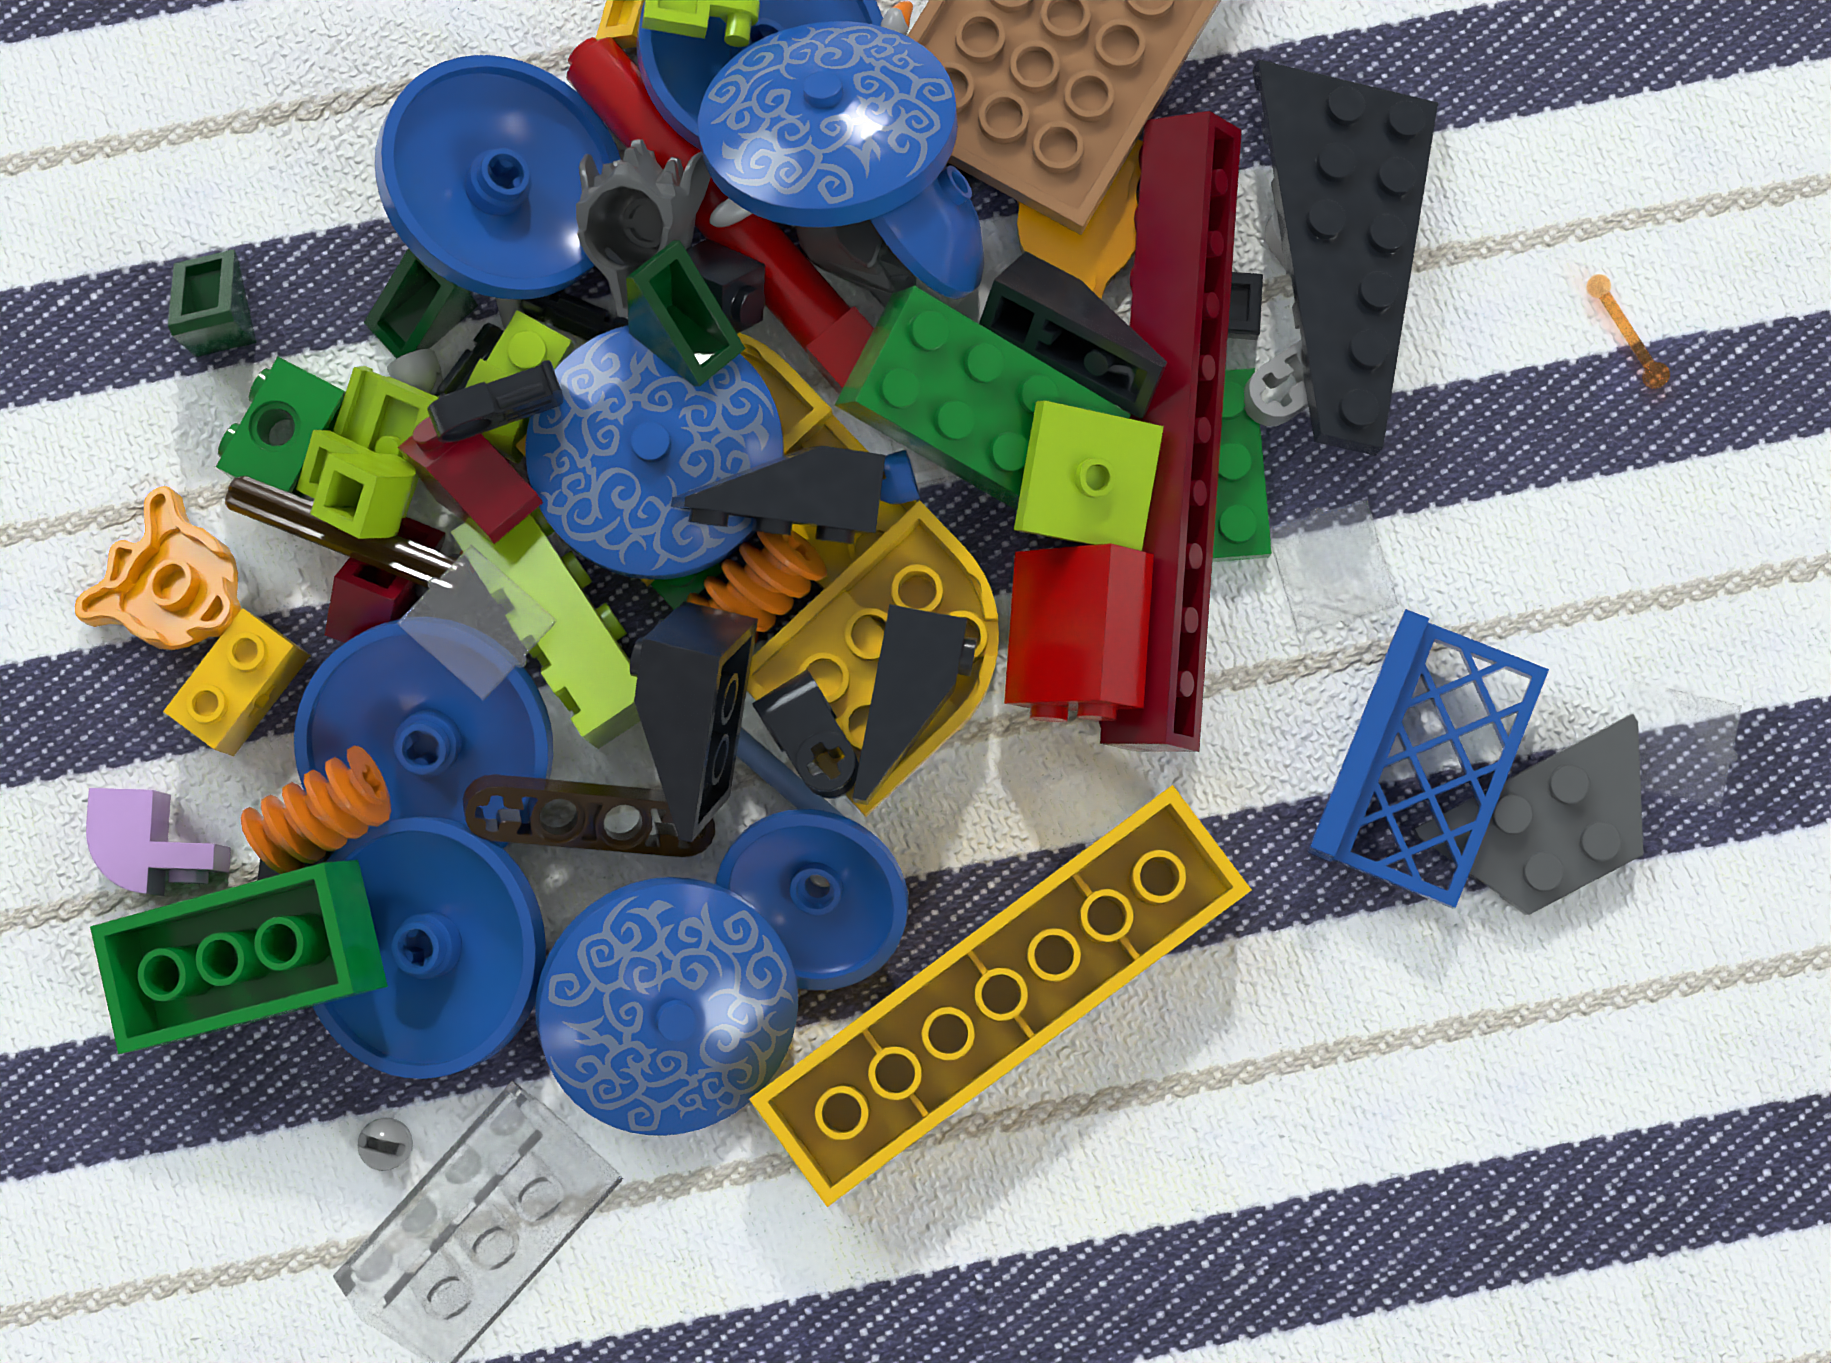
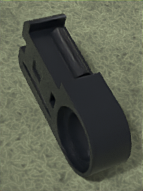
(495, 403)

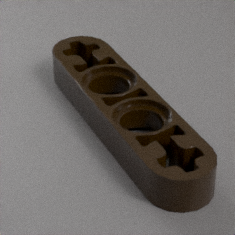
(587, 826)

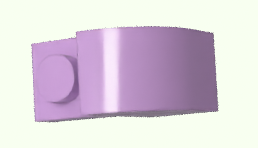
(131, 844)

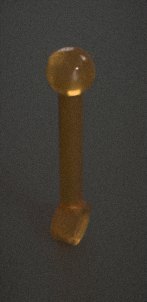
(1655, 373)

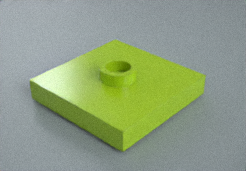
(1088, 476)

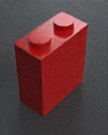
(1079, 631)

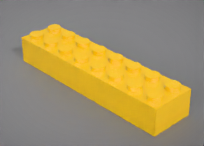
(999, 995)

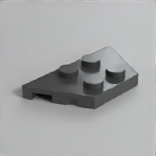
(1558, 821)

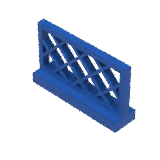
(1375, 737)

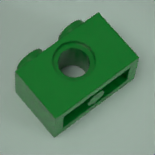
(276, 396)

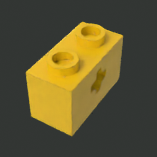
(236, 683)

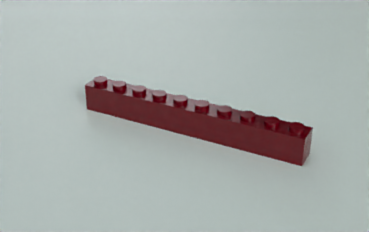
(1183, 314)

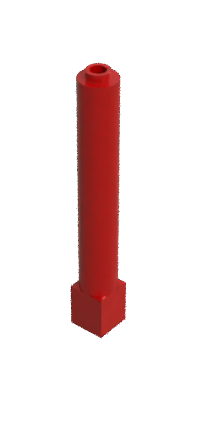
(793, 287)

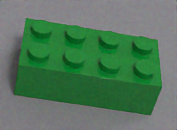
(956, 392)
(238, 955)

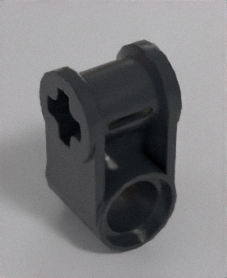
(805, 728)

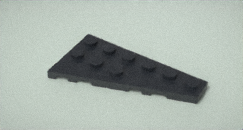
(1348, 219)

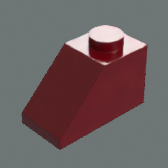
(471, 480)
(370, 596)

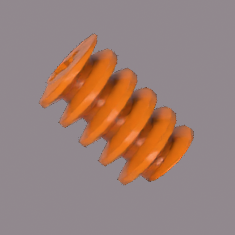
(767, 580)
(322, 817)

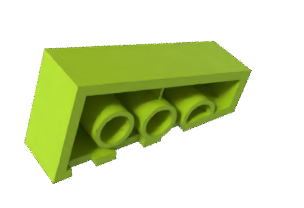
(582, 648)

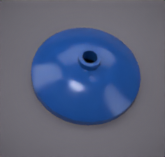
(938, 235)
(831, 931)

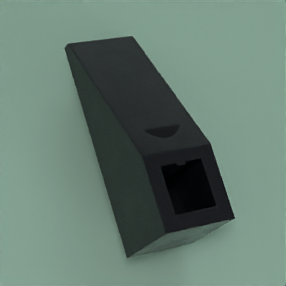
(810, 487)

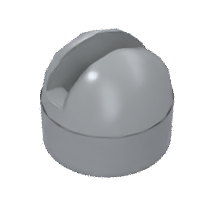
(418, 370)
(385, 1130)

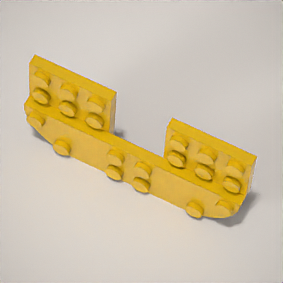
(903, 564)

